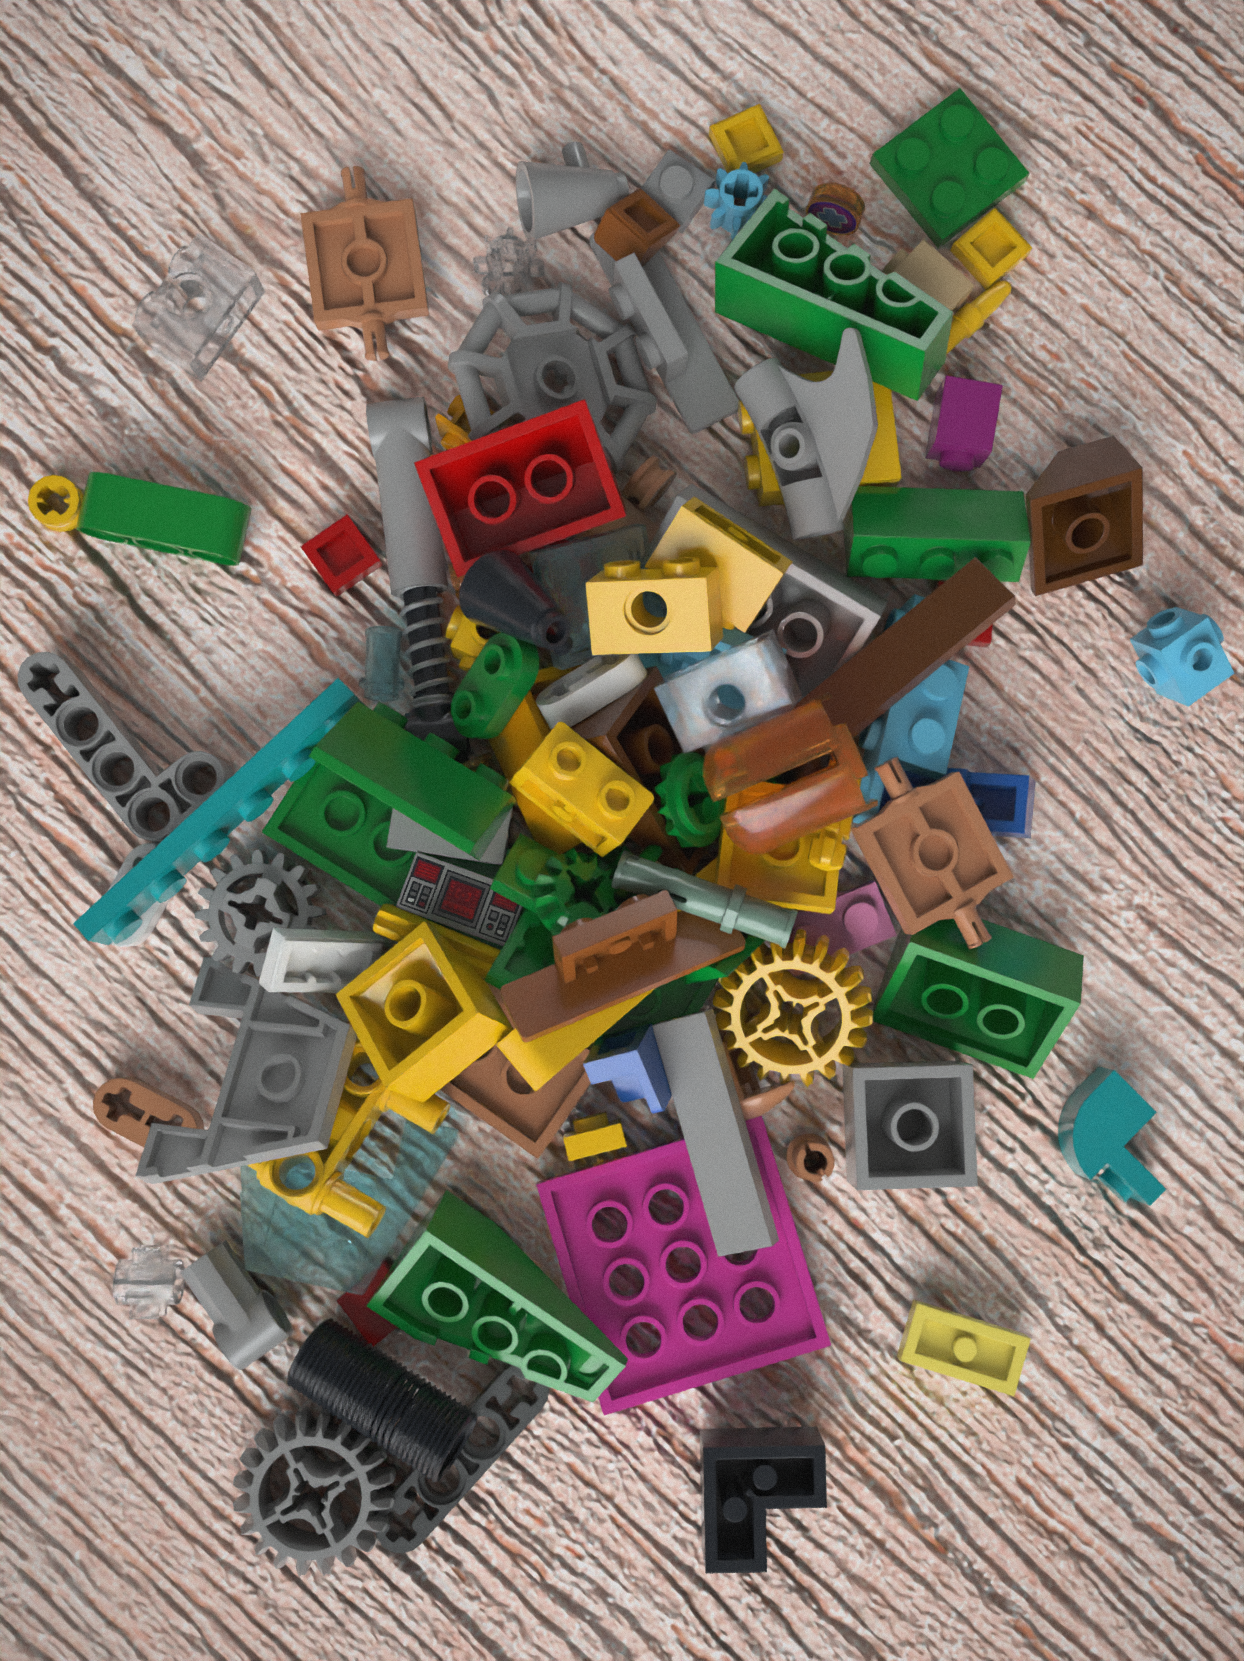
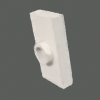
(317, 959)

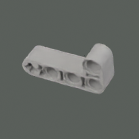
(110, 745)

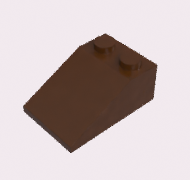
(639, 741)

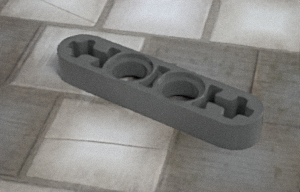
(470, 1463)

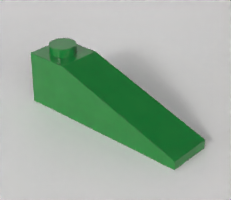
(481, 1292)

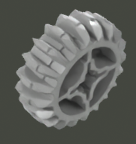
(331, 1535)

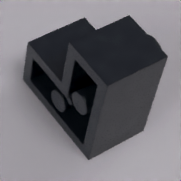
(745, 1475)

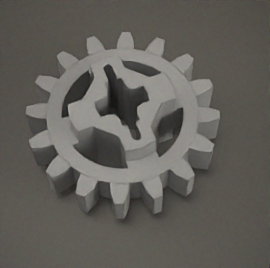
(271, 886)

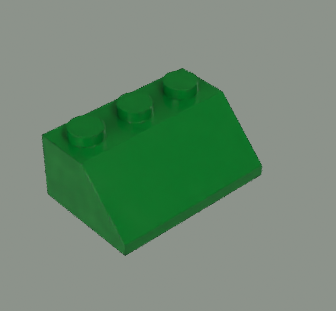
(417, 776)
(986, 1001)

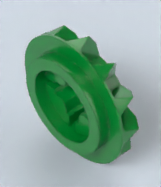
(700, 820)
(554, 887)

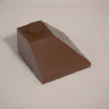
(1085, 516)

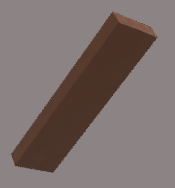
(914, 647)

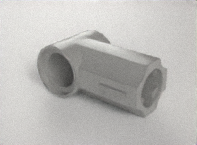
(243, 1316)

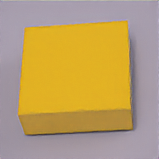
(746, 139)
(991, 248)

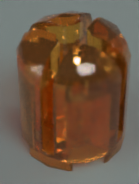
(800, 805)

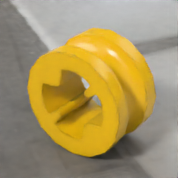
(43, 490)

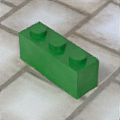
(935, 532)

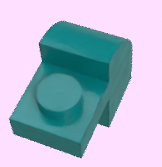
(1098, 1125)

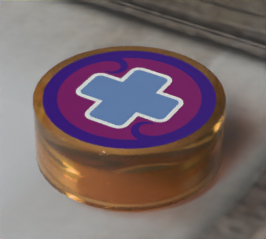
(837, 207)

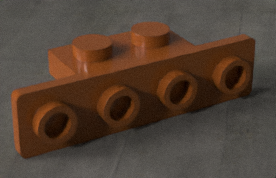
(614, 961)

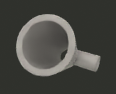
(565, 196)

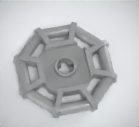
(556, 348)

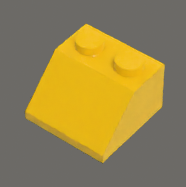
(422, 1014)

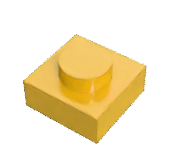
(593, 1136)

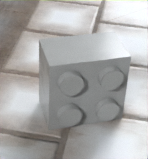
(910, 1125)

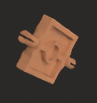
(364, 264)
(932, 853)

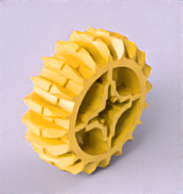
(811, 1050)

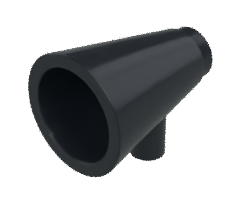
(510, 599)

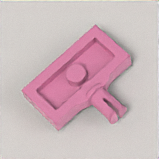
(855, 923)

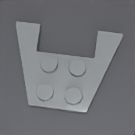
(276, 1088)

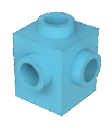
(1181, 655)

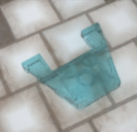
(322, 1250)

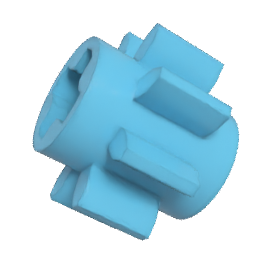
(736, 184)

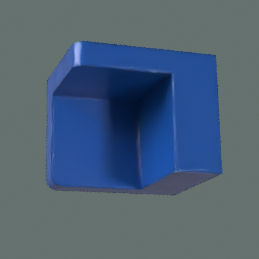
(633, 1066)

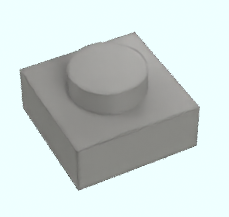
(678, 188)

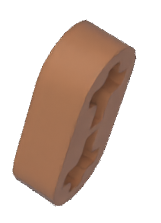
(146, 1097)

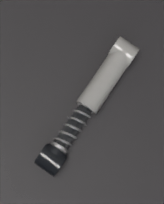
(415, 562)

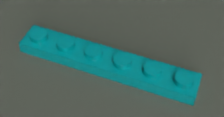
(207, 829)

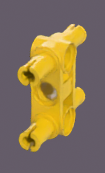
(354, 1120)

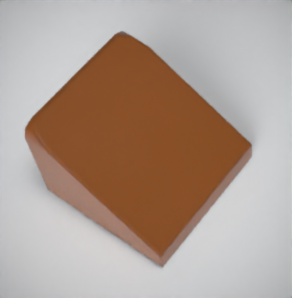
(635, 227)

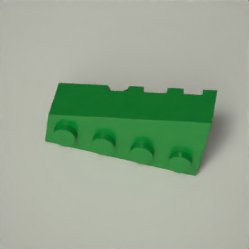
(809, 288)

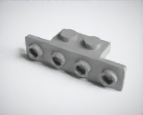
(669, 338)

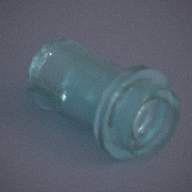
(382, 664)

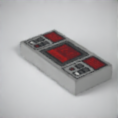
(458, 899)

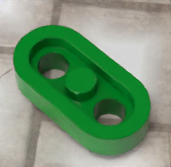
(494, 686)

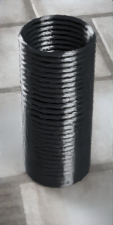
(368, 1389)

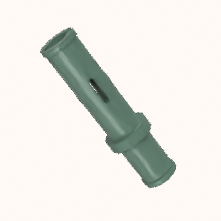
(706, 899)

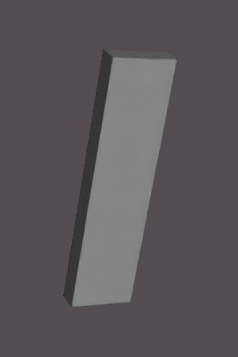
(715, 1133)

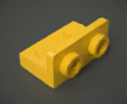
(582, 789)

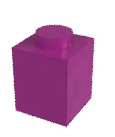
(963, 423)

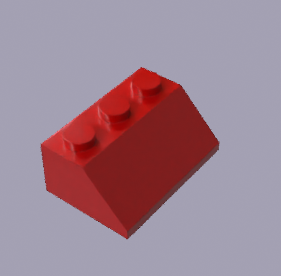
(522, 486)

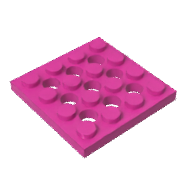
(681, 1358)

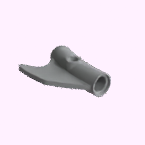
(815, 434)

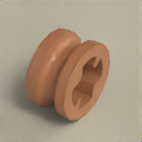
(649, 483)

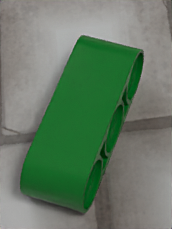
(164, 518)

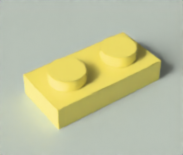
(963, 1347)

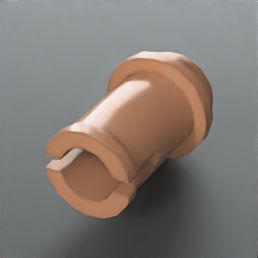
(796, 1153)

